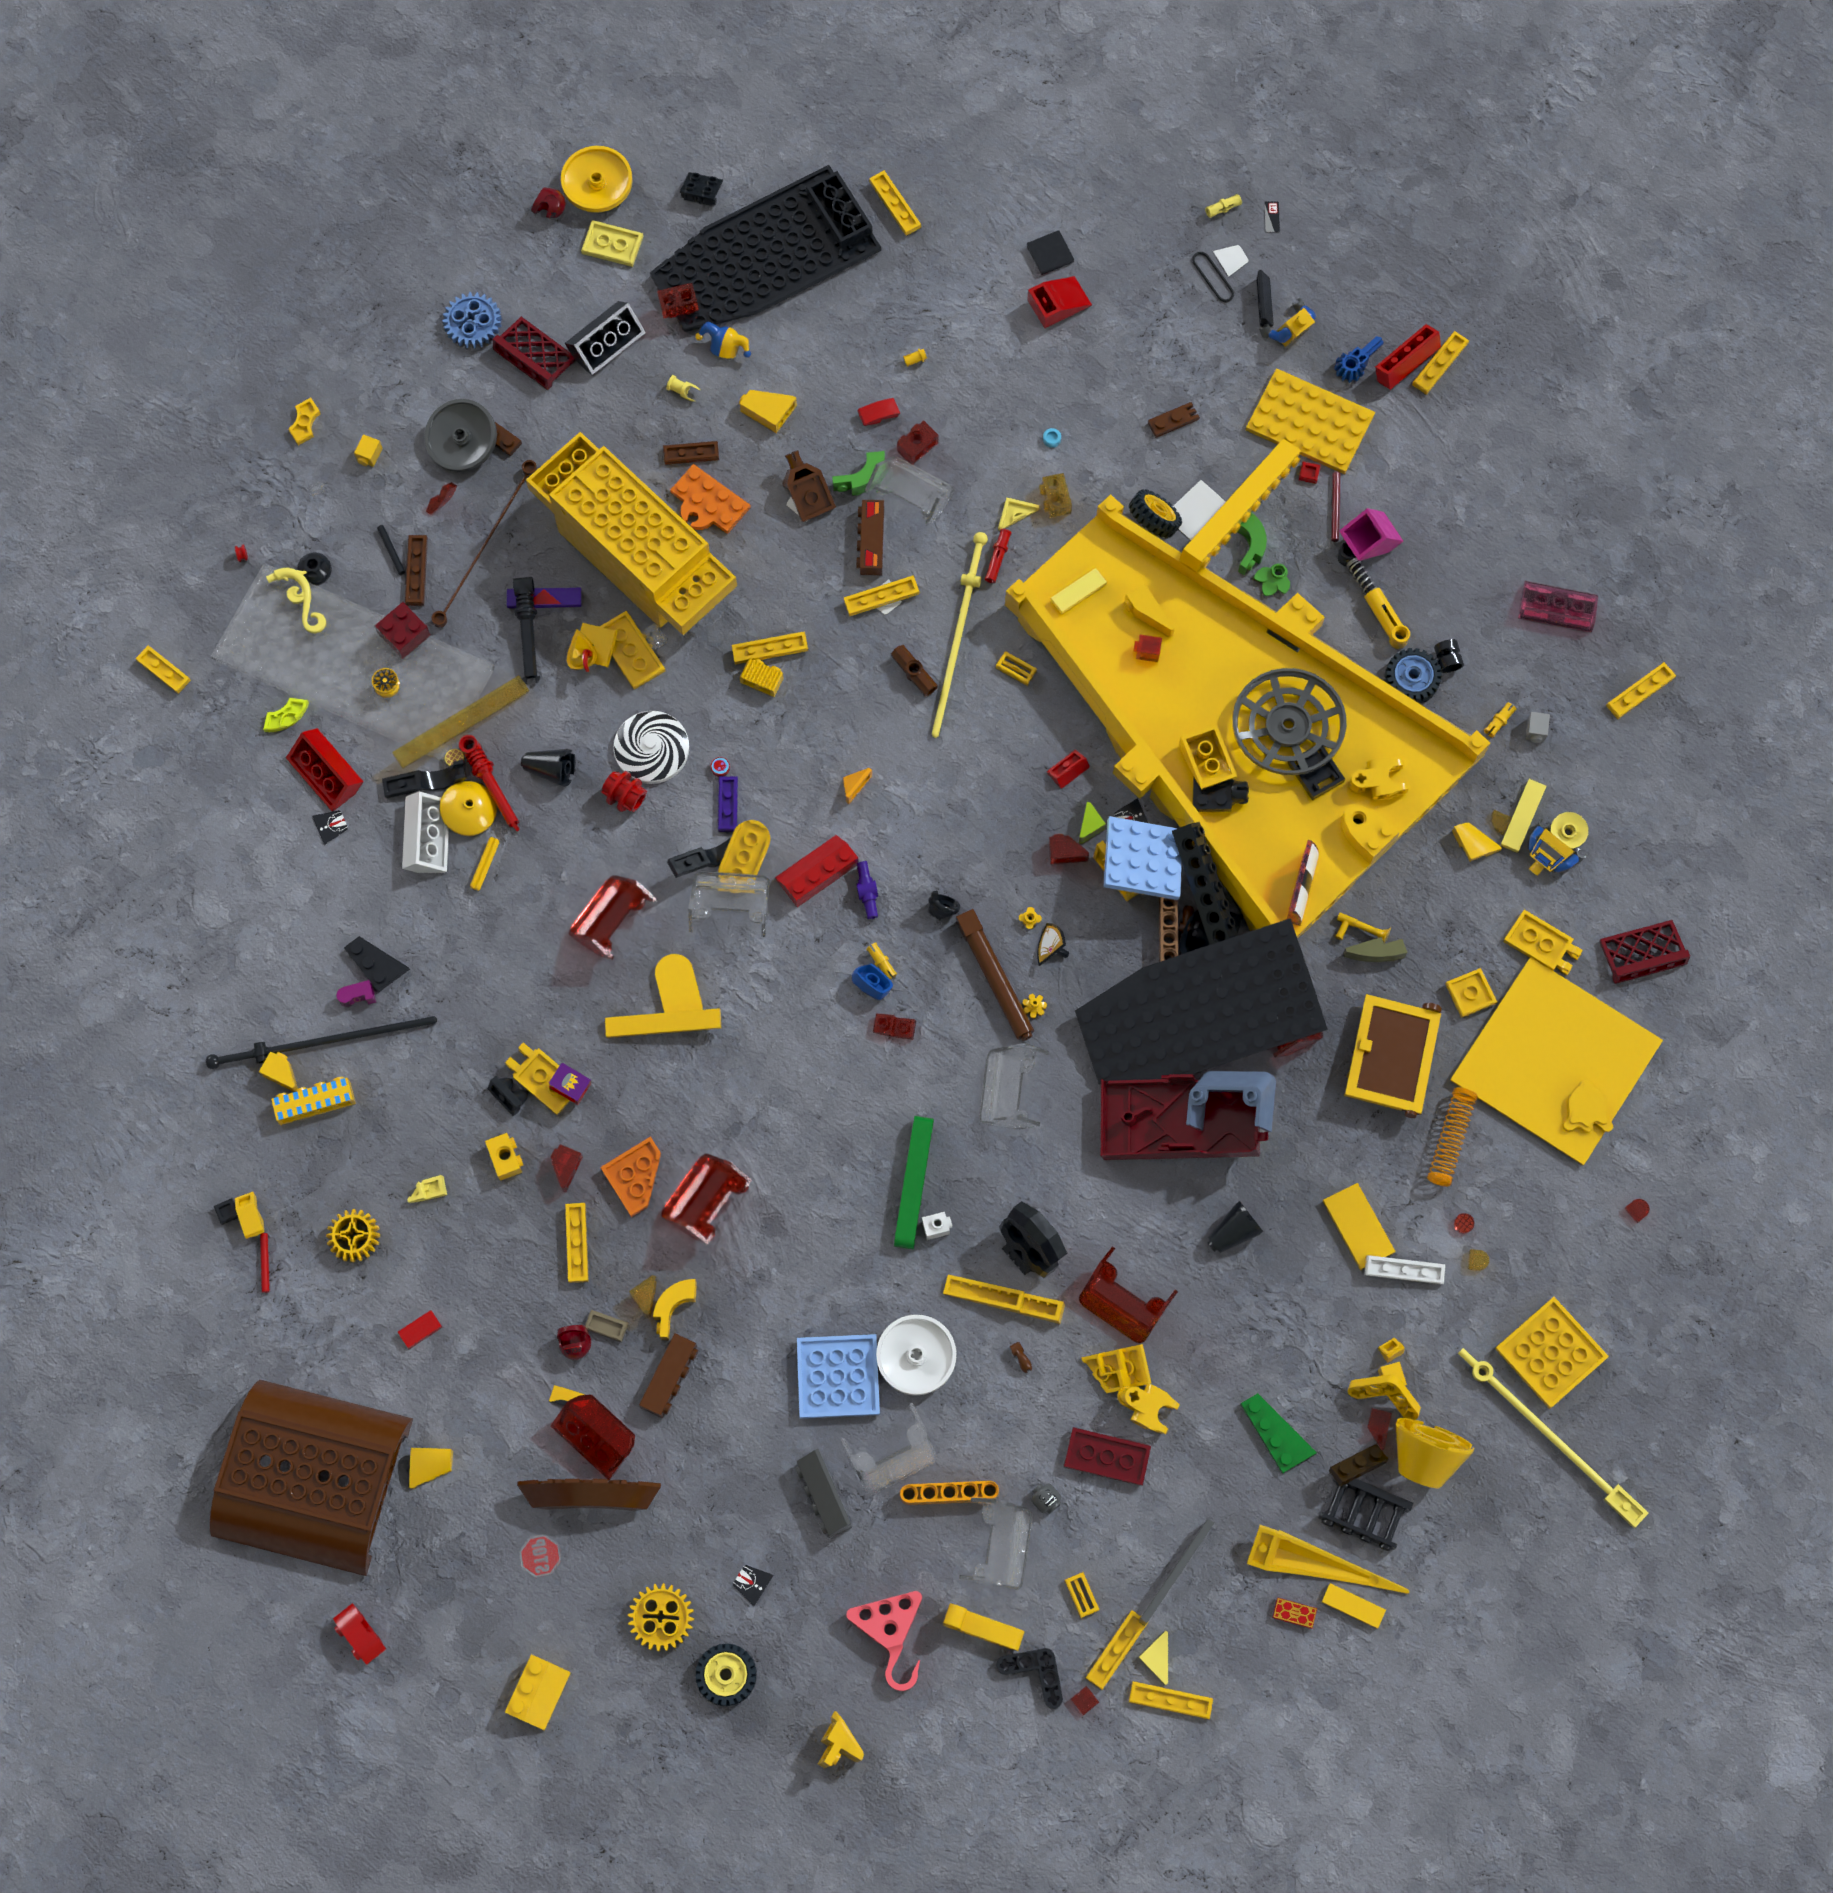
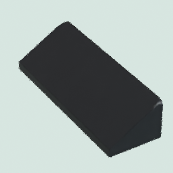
(1264, 299)

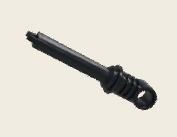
(525, 612)

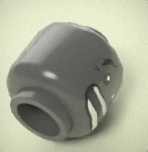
(1046, 1498)

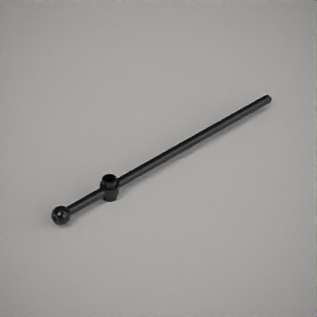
(261, 1052)

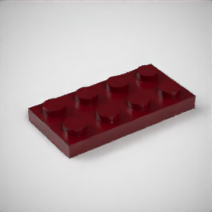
(1107, 1456)

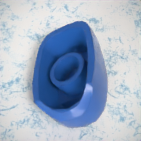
(872, 981)

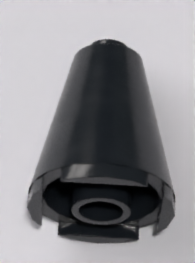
(550, 765)
(1234, 1229)

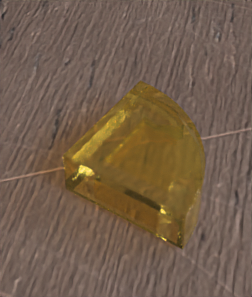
(1500, 821)

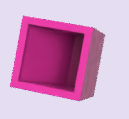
(1370, 534)

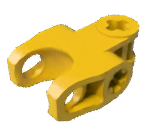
(1377, 779)
(1146, 1405)

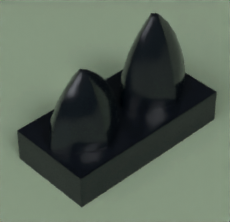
(510, 1100)

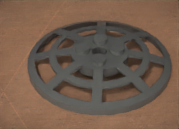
(1289, 712)

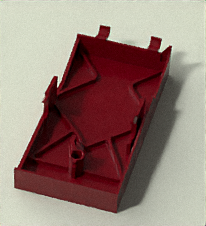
(1151, 1115)

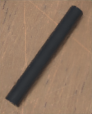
(391, 550)

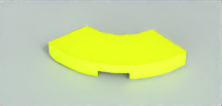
(287, 716)

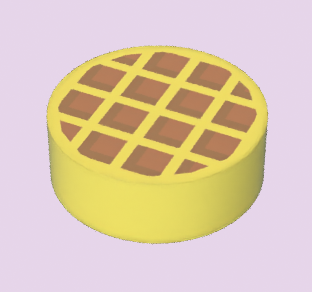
(453, 755)

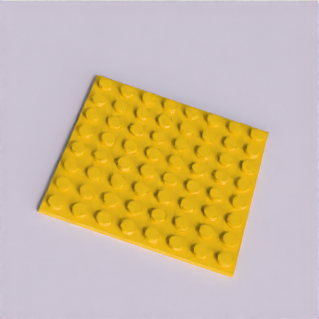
(1543, 1046)

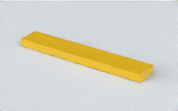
(663, 1023)

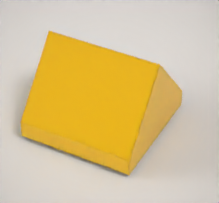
(1391, 1349)

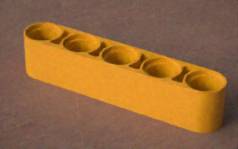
(938, 1488)

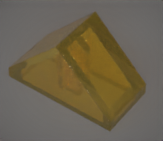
(644, 1295)

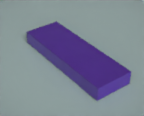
(727, 804)

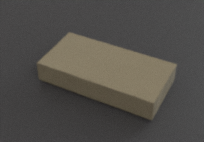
(606, 1326)

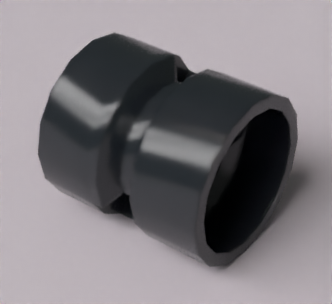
(1448, 656)

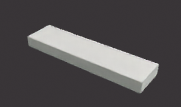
(1404, 1269)

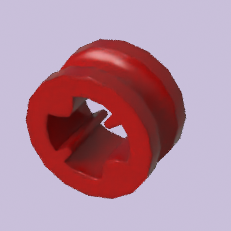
(241, 553)

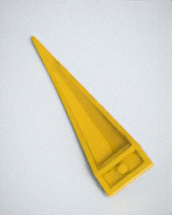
(1287, 1554)

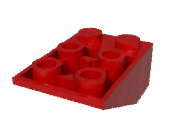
(1057, 300)

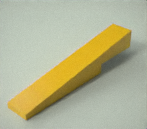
(1004, 1298)

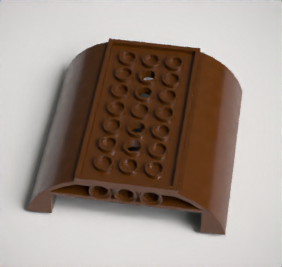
(294, 1509)

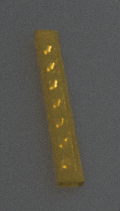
(460, 722)

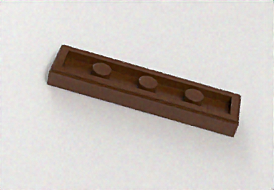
(416, 570)

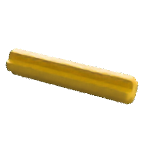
(484, 863)

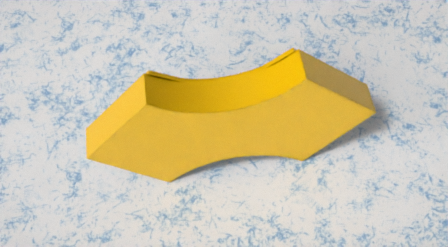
(302, 427)

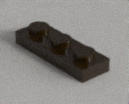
(1358, 1464)

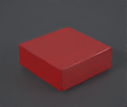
(1309, 472)

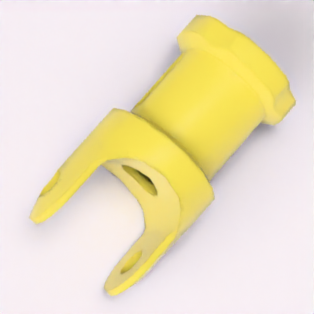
(680, 387)

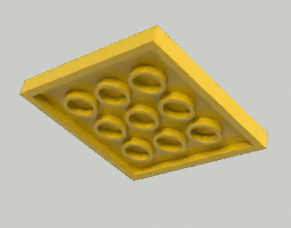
(1551, 1352)

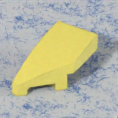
(429, 1189)

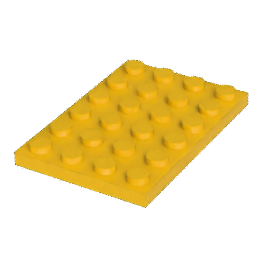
(1311, 419)

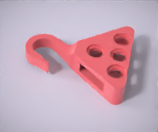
(893, 1643)

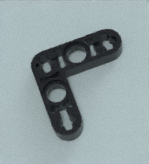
(1036, 1664)

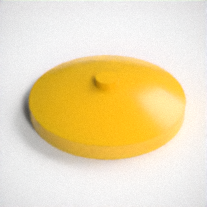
(596, 179)

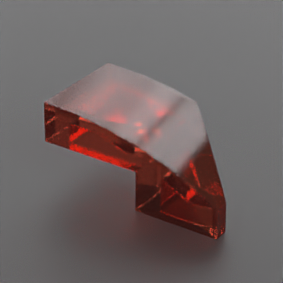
(440, 500)
(1378, 1425)

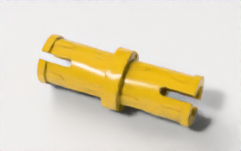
(1500, 719)
(881, 961)

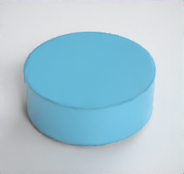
(1052, 437)

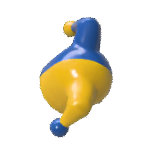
(724, 340)

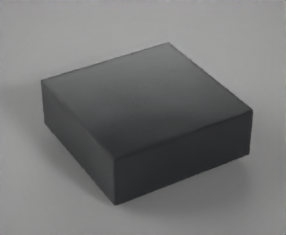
(226, 1211)

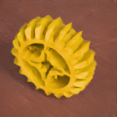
(353, 1243)

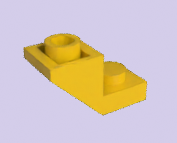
(248, 1215)

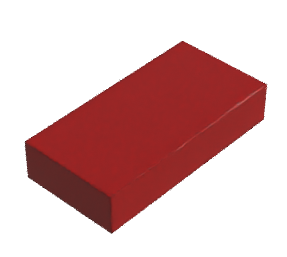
(419, 1329)

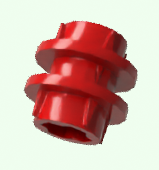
(621, 790)

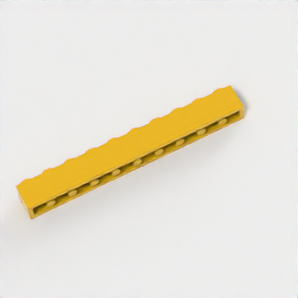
(1240, 505)

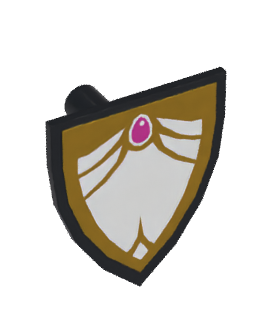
(1050, 943)

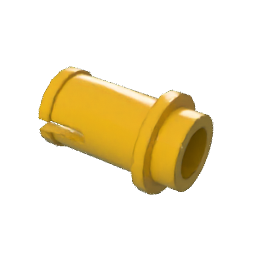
(915, 357)

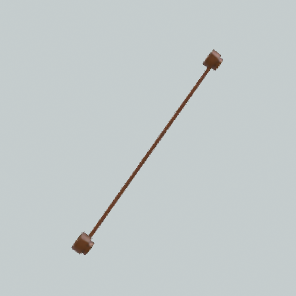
(439, 618)

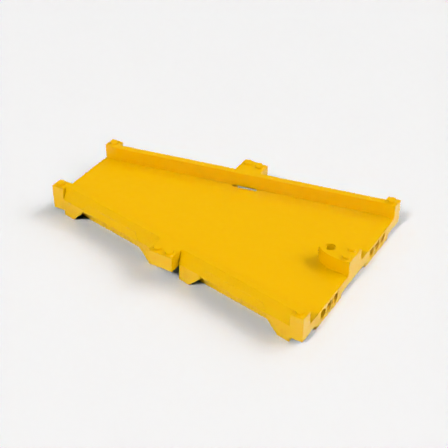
(1194, 685)

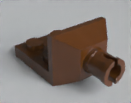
(807, 488)

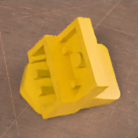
(839, 1740)

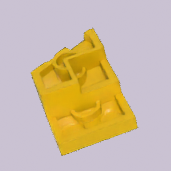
(1119, 1368)

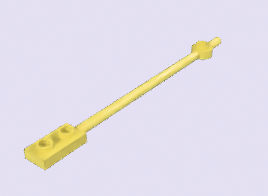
(1617, 1498)

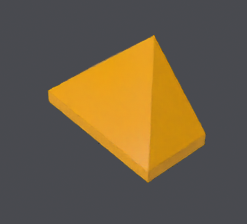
(855, 782)

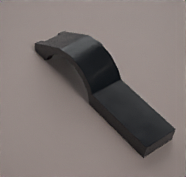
(423, 780)
(697, 859)

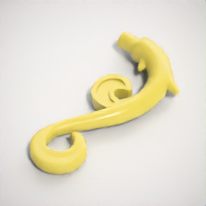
(305, 596)

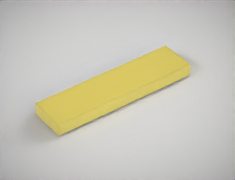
(1523, 815)

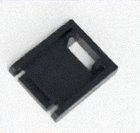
(1312, 779)

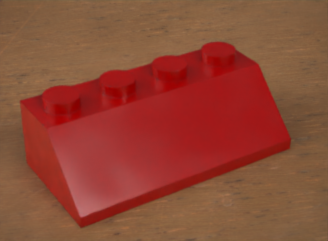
(324, 769)
(817, 870)

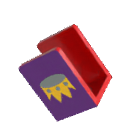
(569, 1083)

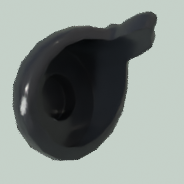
(942, 905)

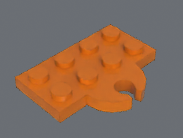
(708, 501)

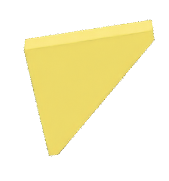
(1015, 511)
(1157, 1658)

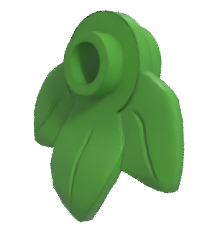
(1271, 581)

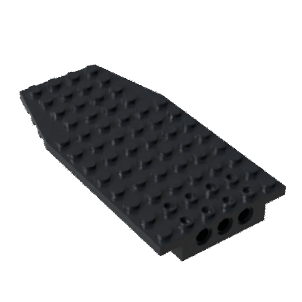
(770, 250)
(1203, 1008)

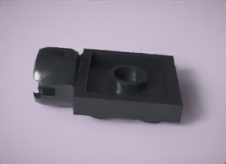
(1220, 796)

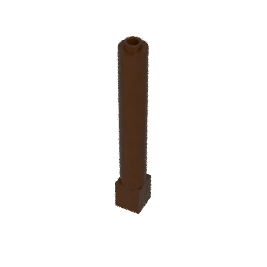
(973, 934)

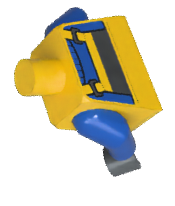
(1293, 327)
(1550, 851)

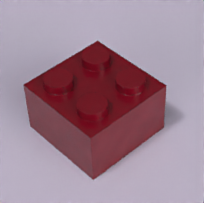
(402, 630)

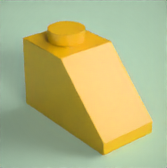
(279, 1070)

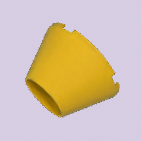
(1429, 1453)

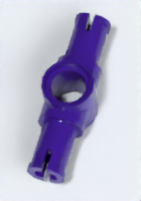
(867, 890)

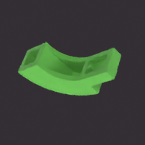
(859, 480)
(1256, 536)

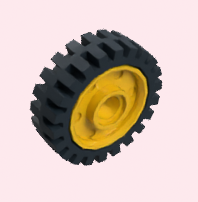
(1155, 513)

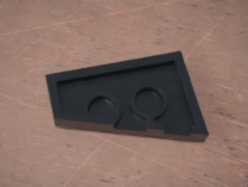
(375, 963)

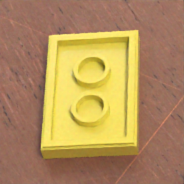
(612, 243)

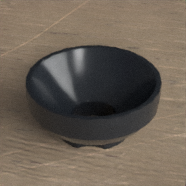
(320, 573)

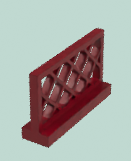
(522, 360)
(1652, 964)

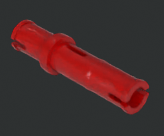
(1000, 549)

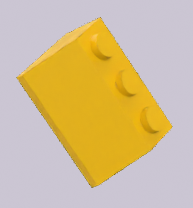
(537, 1692)

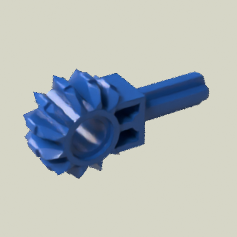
(1357, 359)

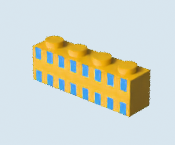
(313, 1101)

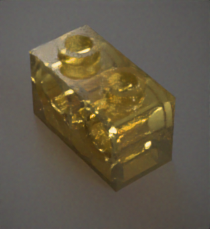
(1059, 495)

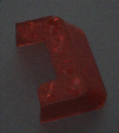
(702, 1196)

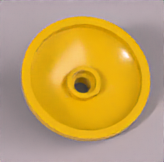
(463, 818)

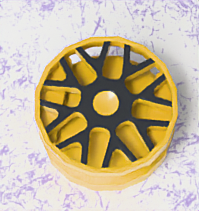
(386, 683)

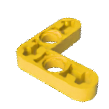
(1390, 1386)

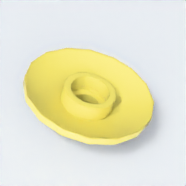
(1575, 824)

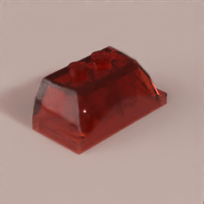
(595, 1433)

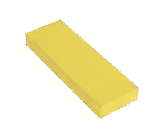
(1078, 591)

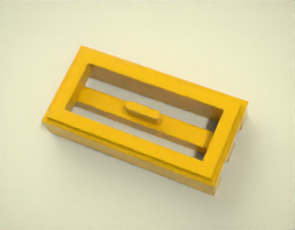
(1033, 670)
(1088, 1611)

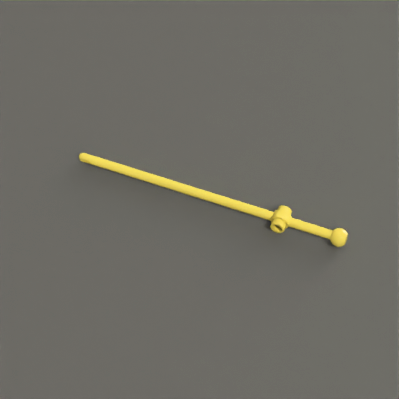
(970, 581)

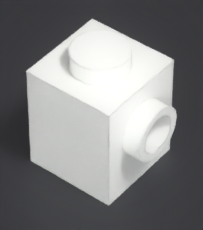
(936, 1225)

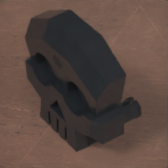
(1031, 1241)

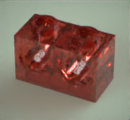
(676, 296)

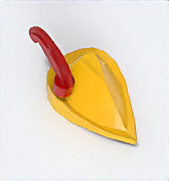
(581, 652)

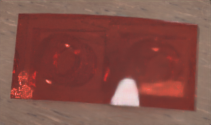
(894, 1027)

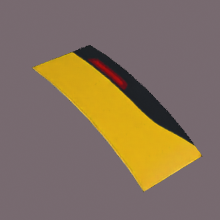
(562, 1395)

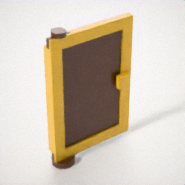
(1393, 1054)

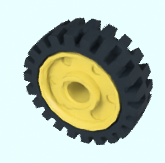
(710, 1668)

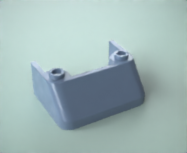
(1257, 1091)

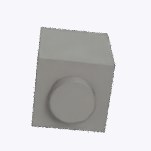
(1537, 727)

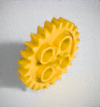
(659, 1636)

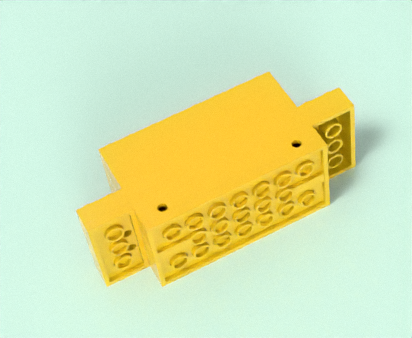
(631, 534)

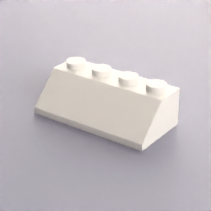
(424, 835)

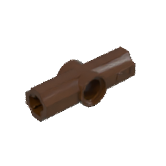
(921, 678)

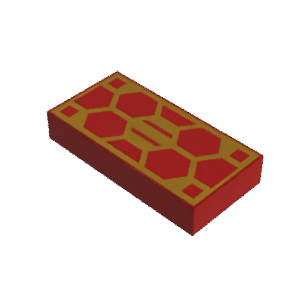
(1294, 1613)

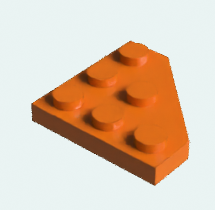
(634, 1175)

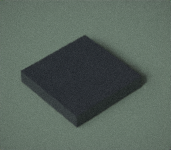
(1050, 252)

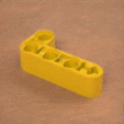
(983, 1627)

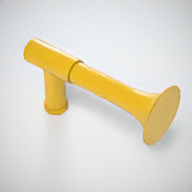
(1347, 920)

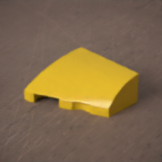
(1474, 841)
(428, 1464)

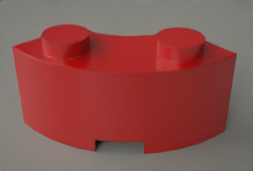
(359, 1634)

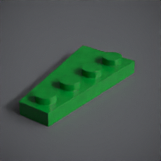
(1278, 1436)

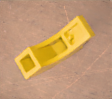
(670, 1299)

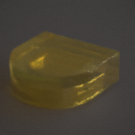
(1477, 1260)

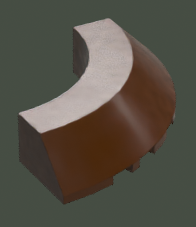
(589, 1494)

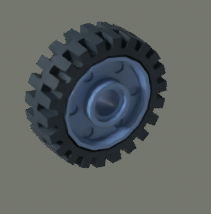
(1421, 666)

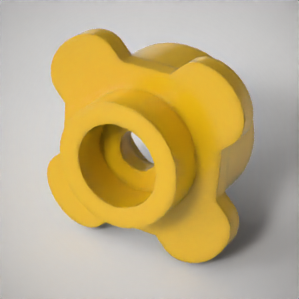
(1030, 913)

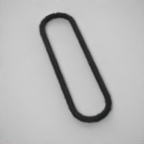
(1221, 299)

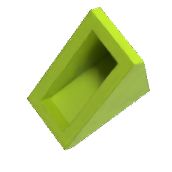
(1091, 825)

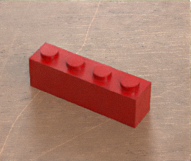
(1408, 356)

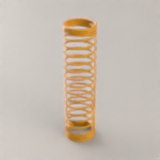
(1446, 1180)

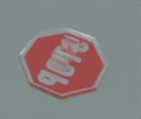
(540, 1555)

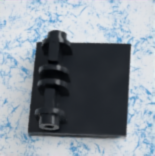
(702, 187)

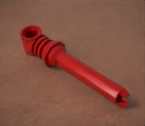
(483, 769)

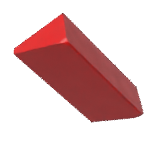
(1068, 768)

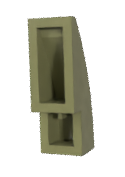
(1376, 951)

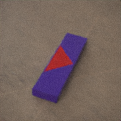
(551, 597)

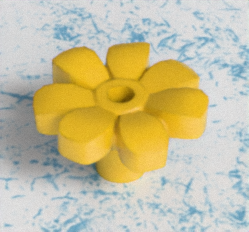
(1034, 1005)

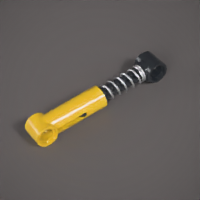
(1375, 600)

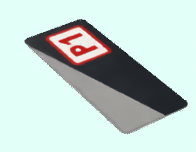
(1272, 221)

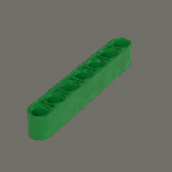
(913, 1182)

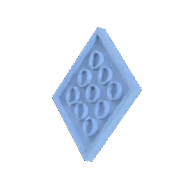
(1142, 859)
(838, 1376)

